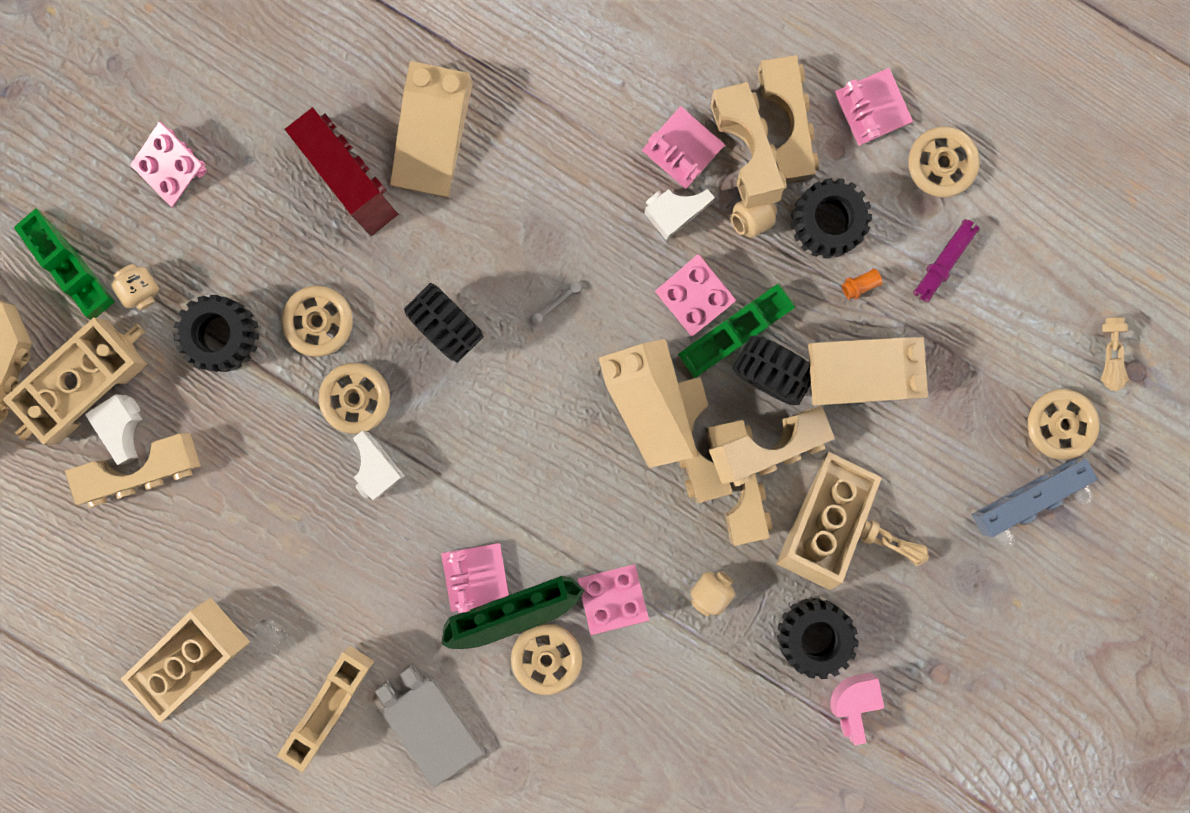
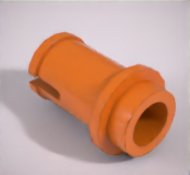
(854, 287)

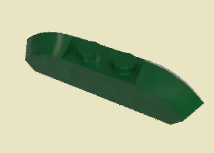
(511, 614)

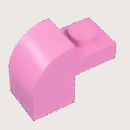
(852, 698)

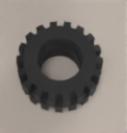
(848, 201)
(443, 323)
(193, 327)
(774, 370)
(835, 655)

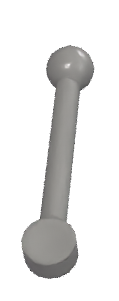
(575, 287)

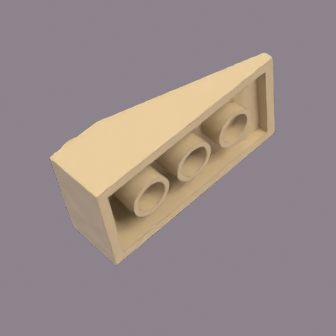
(430, 128)
(867, 370)
(650, 401)
(830, 522)
(185, 659)

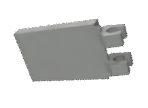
(428, 726)

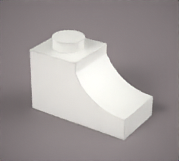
(673, 212)
(115, 425)
(377, 469)

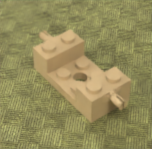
(97, 358)

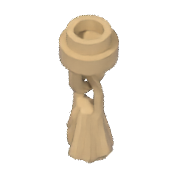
(1114, 372)
(914, 552)

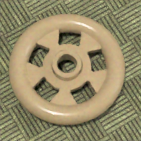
(921, 172)
(326, 344)
(357, 373)
(1051, 445)
(571, 662)

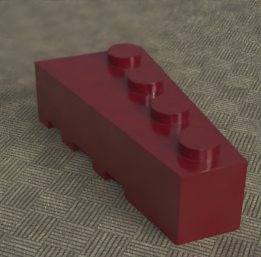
(342, 171)

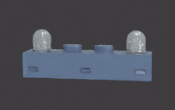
(1041, 493)

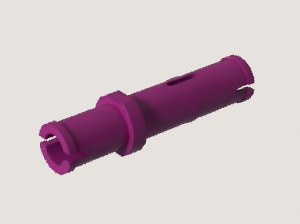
(939, 270)

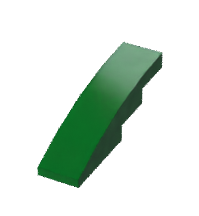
(64, 264)
(736, 330)

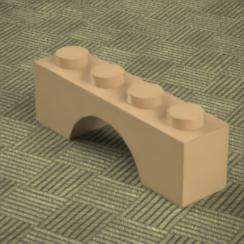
(782, 83)
(737, 113)
(743, 457)
(167, 458)
(703, 477)
(747, 518)
(326, 708)

